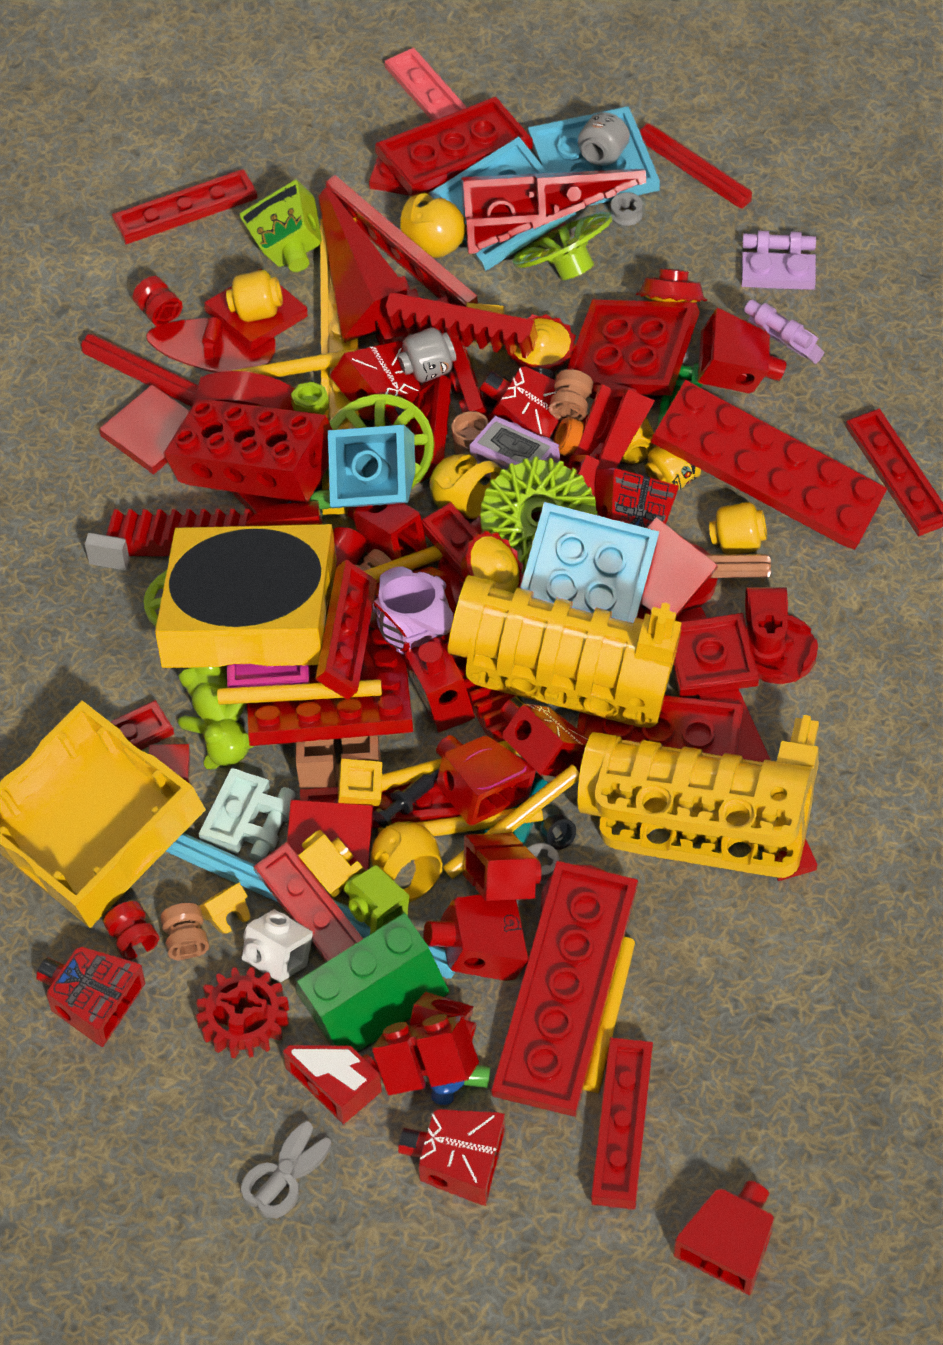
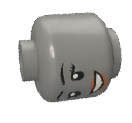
(603, 139)
(427, 354)

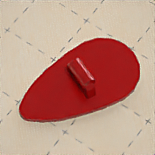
(207, 345)

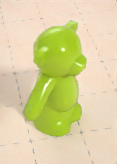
(224, 736)

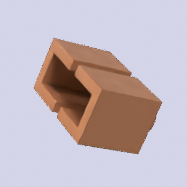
(318, 762)

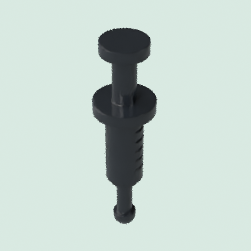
(403, 800)

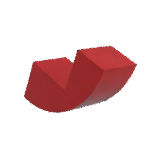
(245, 389)

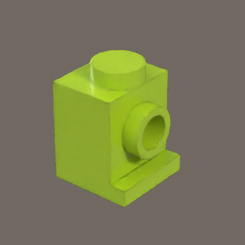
(375, 898)

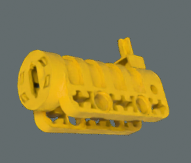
(565, 652)
(703, 798)

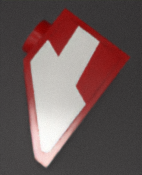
(335, 1076)

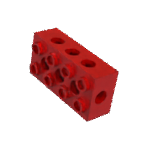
(251, 449)

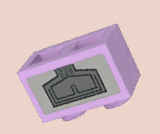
(510, 443)

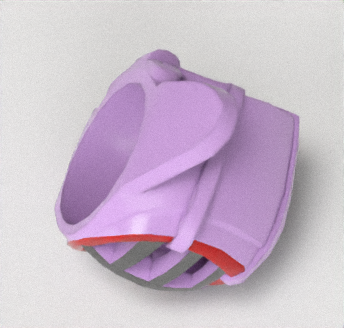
(411, 608)

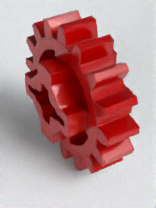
(258, 1019)

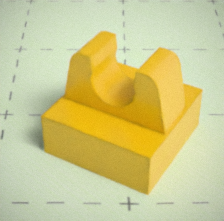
(360, 782)
(228, 900)

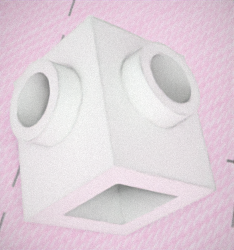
(276, 945)

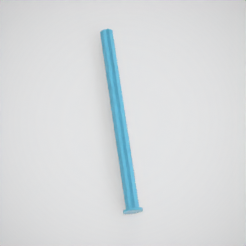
(242, 871)

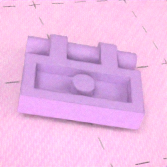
(779, 269)
(784, 331)

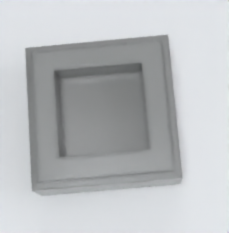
(107, 551)

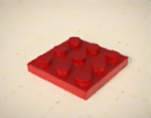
(635, 343)

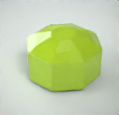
(310, 398)

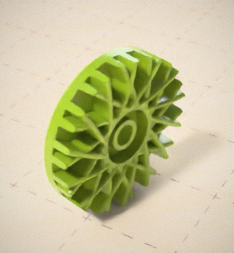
(523, 491)

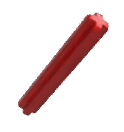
(695, 166)
(139, 368)

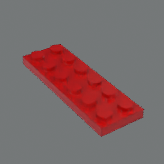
(769, 465)
(565, 989)

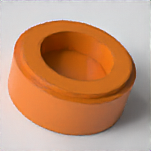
(568, 435)

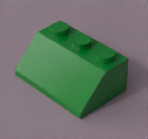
(371, 985)

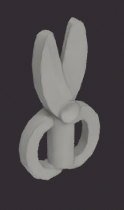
(292, 1165)

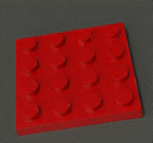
(340, 717)

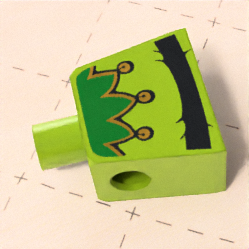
(285, 226)

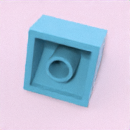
(370, 466)

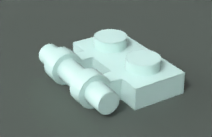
(236, 809)

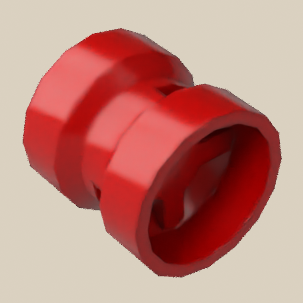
(156, 299)
(128, 926)

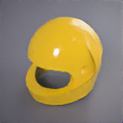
(434, 227)
(458, 482)
(407, 842)

